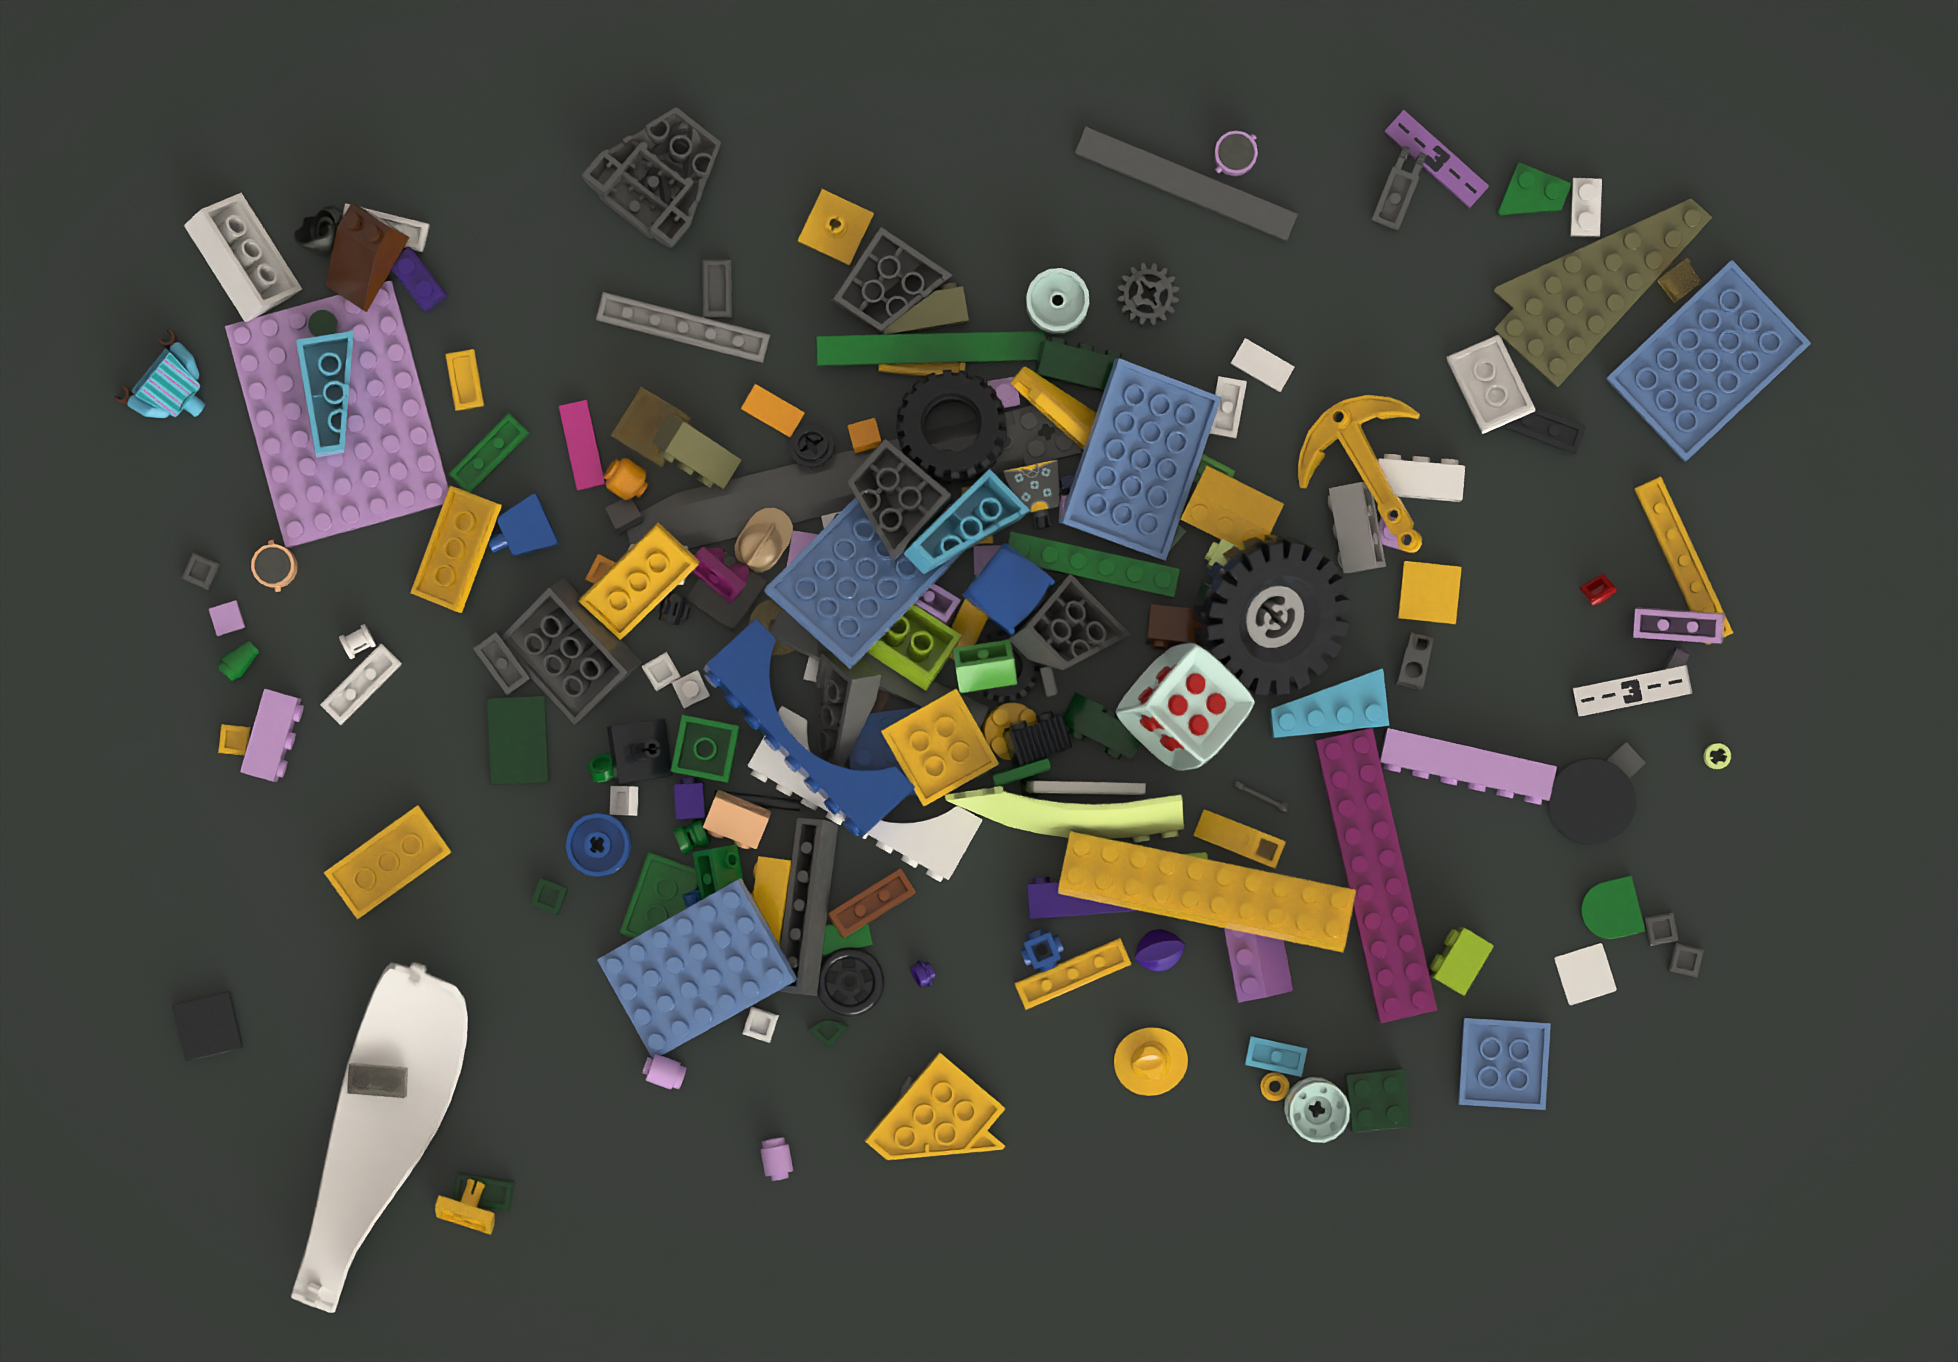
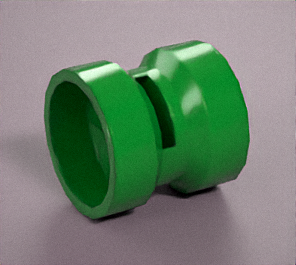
(697, 834)

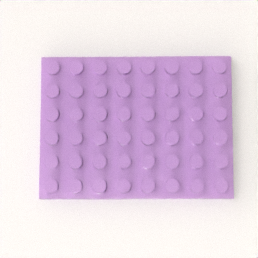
(390, 443)

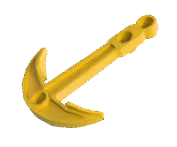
(1354, 441)

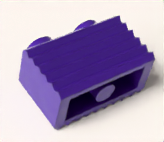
(418, 280)

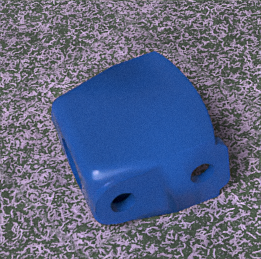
(1008, 588)

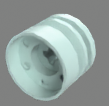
(1324, 1124)

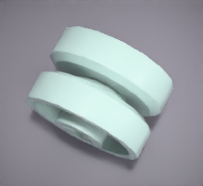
(1055, 318)

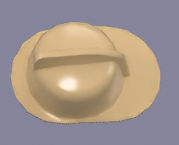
(764, 539)

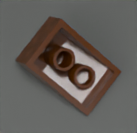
(363, 256)

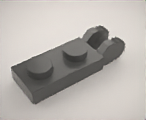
(1398, 191)

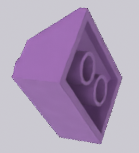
(1257, 965)

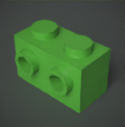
(985, 668)

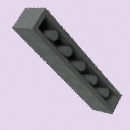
(808, 902)

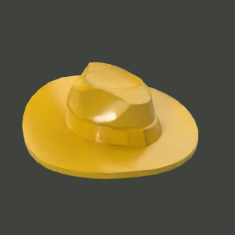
(1150, 1061)

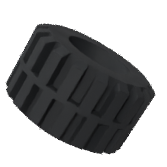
(1025, 680)

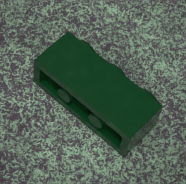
(1075, 364)

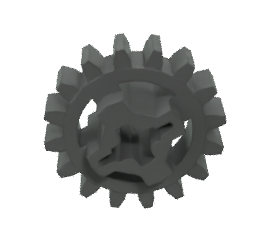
(1159, 287)

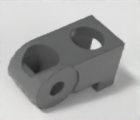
(1415, 661)

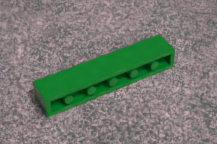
(1097, 565)

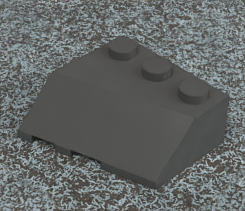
(887, 281)
(897, 497)
(1067, 627)

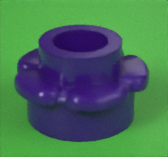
(922, 973)

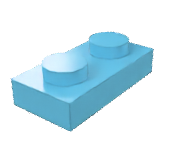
(1276, 1056)

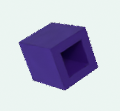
(689, 799)

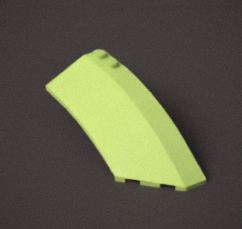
(1057, 819)

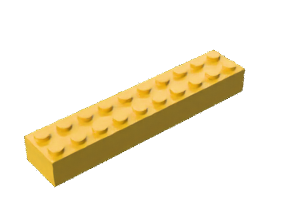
(1206, 891)

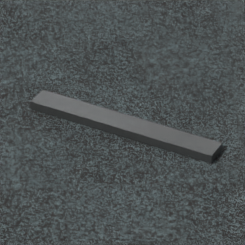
(1186, 184)
(794, 635)

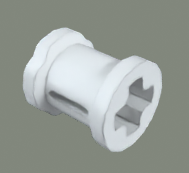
(357, 641)

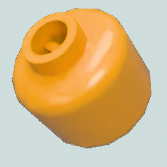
(625, 479)

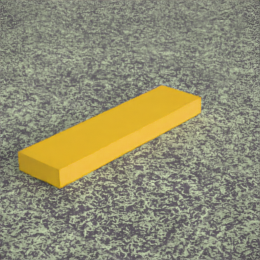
(1073, 973)

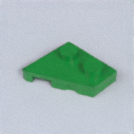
(1533, 192)

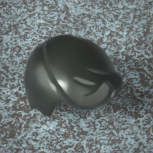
(319, 231)

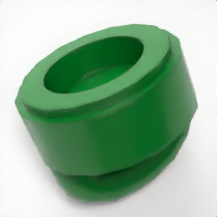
(601, 768)

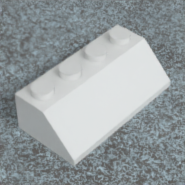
(242, 256)

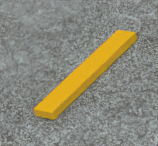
(1678, 549)

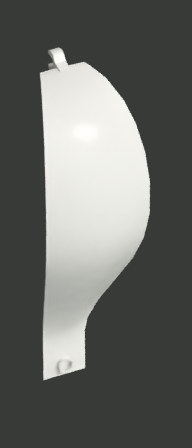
(380, 1139)

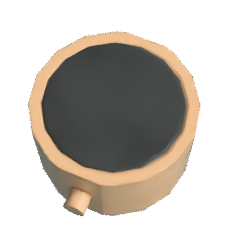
(274, 566)

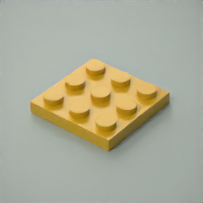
(940, 747)

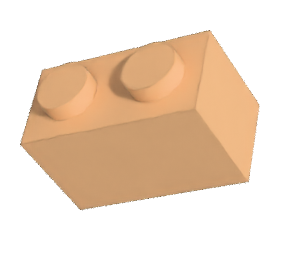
(736, 820)

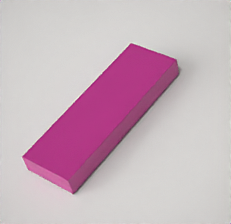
(582, 445)

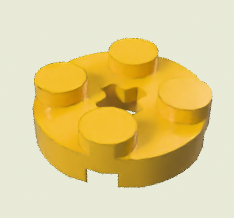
(998, 720)

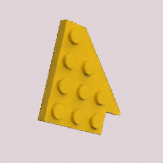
(938, 1116)

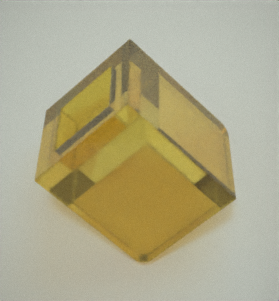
(1679, 280)

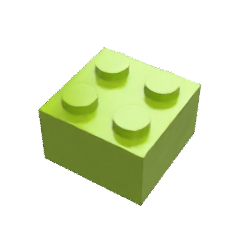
(1460, 960)

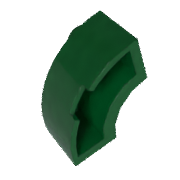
(1101, 725)

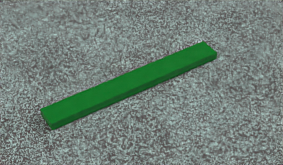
(928, 348)

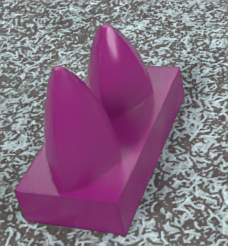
(724, 580)

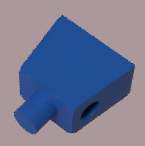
(524, 529)

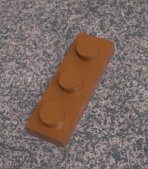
(871, 903)

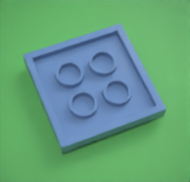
(1504, 1063)

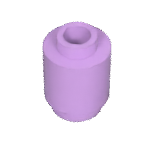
(664, 1071)
(776, 1158)

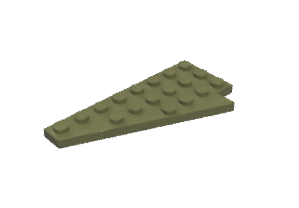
(1579, 297)

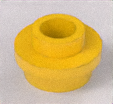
(1281, 1093)

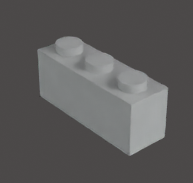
(1356, 528)

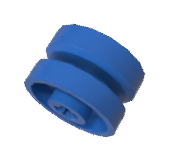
(581, 846)

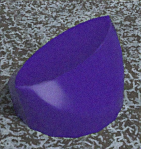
(1159, 950)

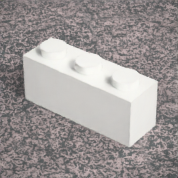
(1424, 479)

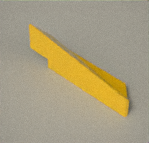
(1058, 406)

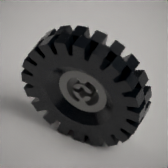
(1304, 600)

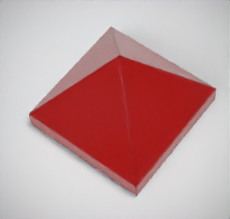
(1598, 590)

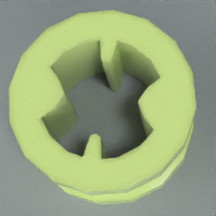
(1719, 764)

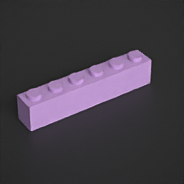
(1467, 764)

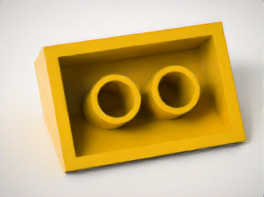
(1230, 509)

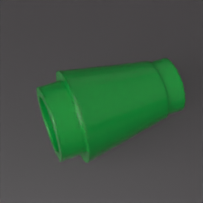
(237, 661)

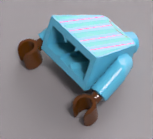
(167, 384)

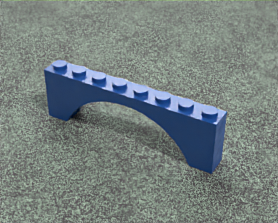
(855, 795)

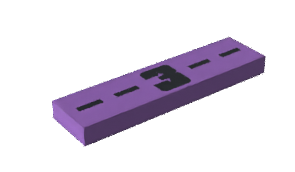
(1439, 160)

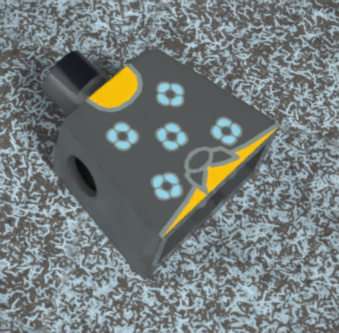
(1037, 488)

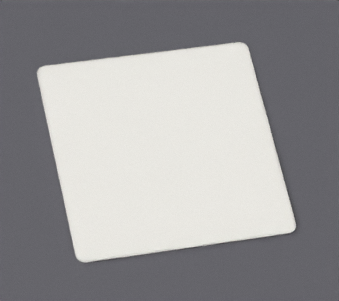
(1585, 974)

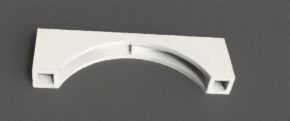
(932, 843)

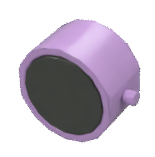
(1235, 153)

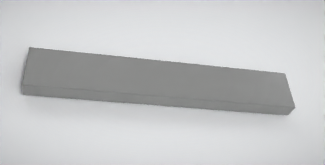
(683, 327)

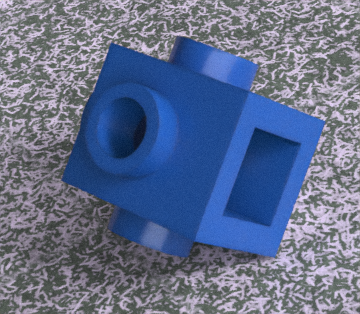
(1045, 961)

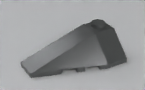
(844, 705)

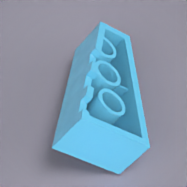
(326, 383)
(973, 518)
(1343, 707)

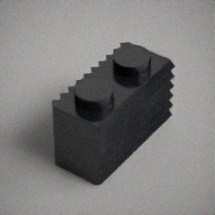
(1037, 739)

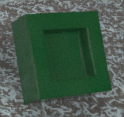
(549, 896)

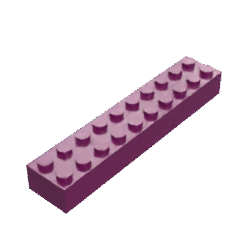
(1377, 873)

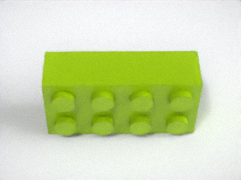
(916, 646)

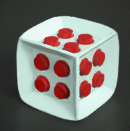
(1185, 706)

